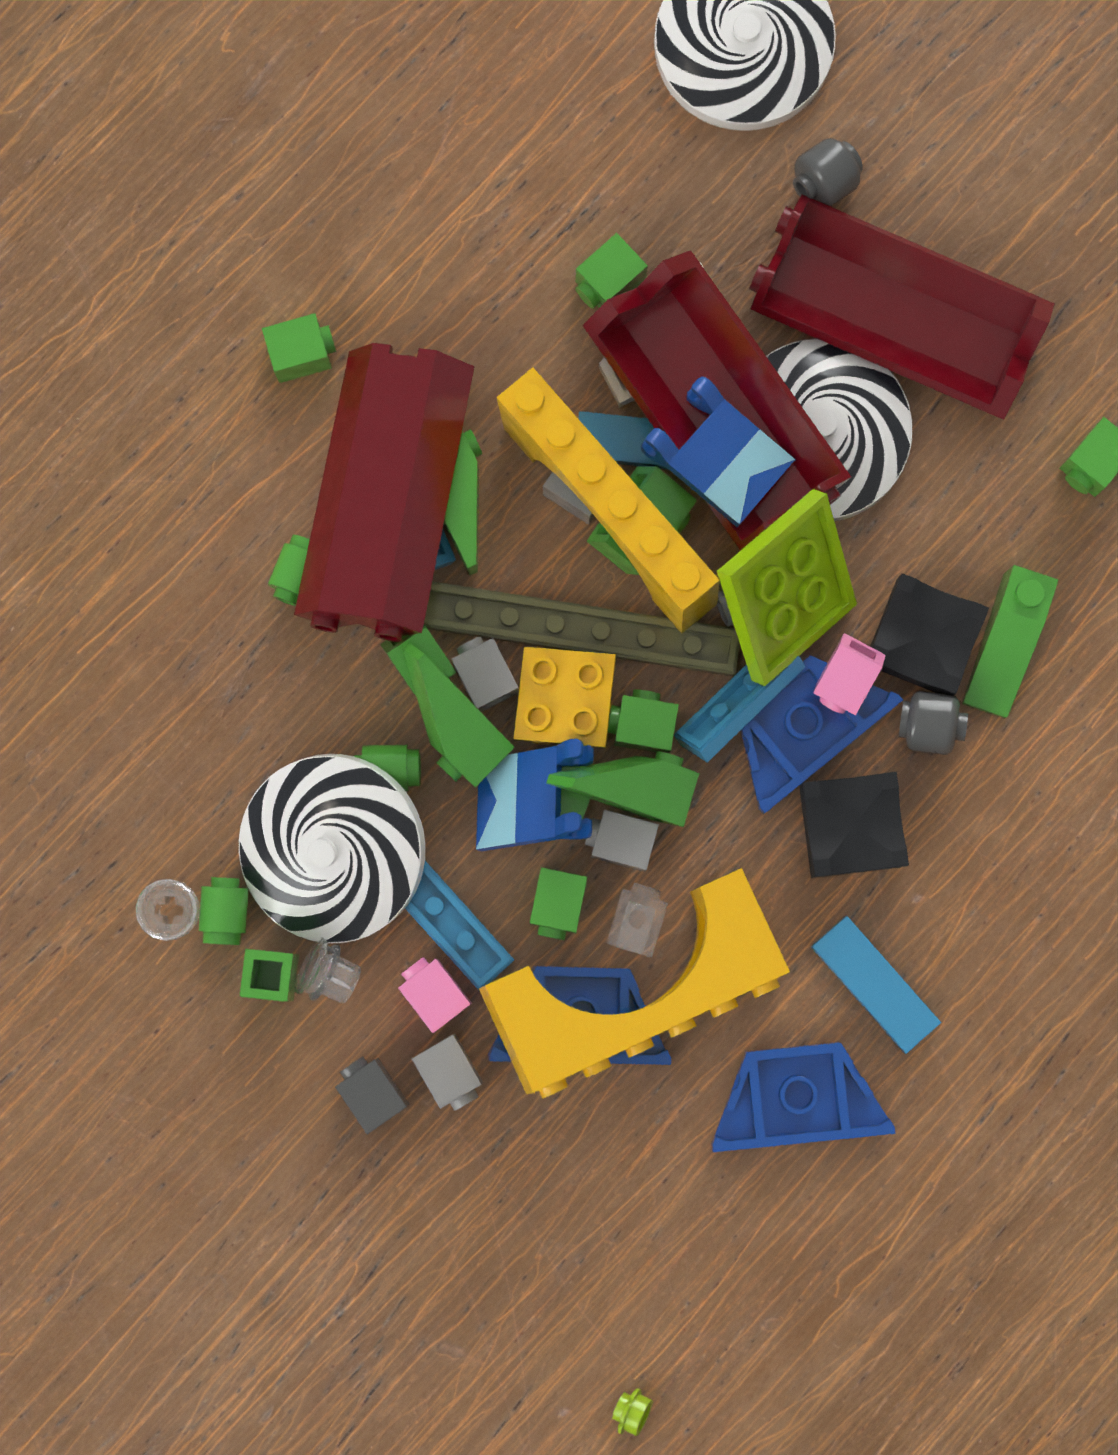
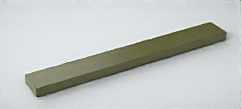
(581, 628)

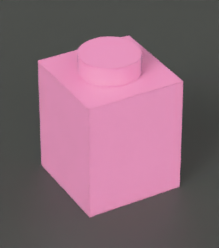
(849, 675)
(433, 993)

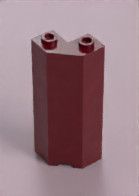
(901, 306)
(685, 330)
(384, 491)

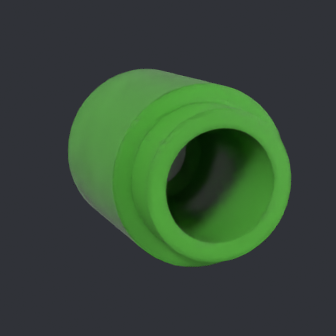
(289, 570)
(397, 761)
(223, 911)

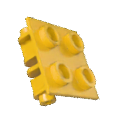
(564, 696)

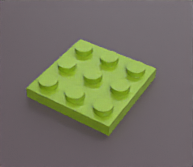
(787, 587)

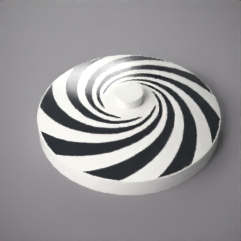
(744, 59)
(856, 411)
(332, 848)

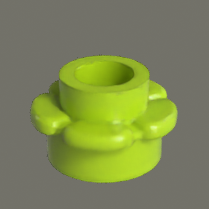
(632, 1412)

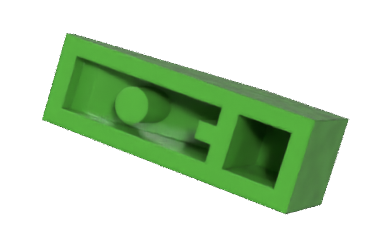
(463, 502)
(1009, 640)
(453, 723)
(636, 784)

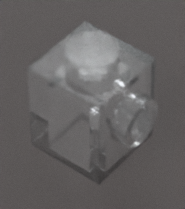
(637, 920)

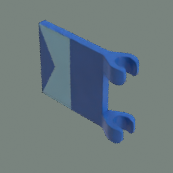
(725, 458)
(520, 806)

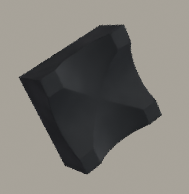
(927, 635)
(853, 825)

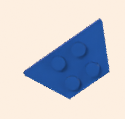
(800, 734)
(597, 992)
(798, 1099)

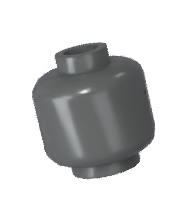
(828, 171)
(932, 722)

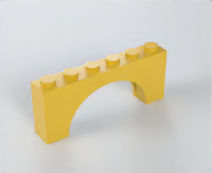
(559, 440)
(729, 958)

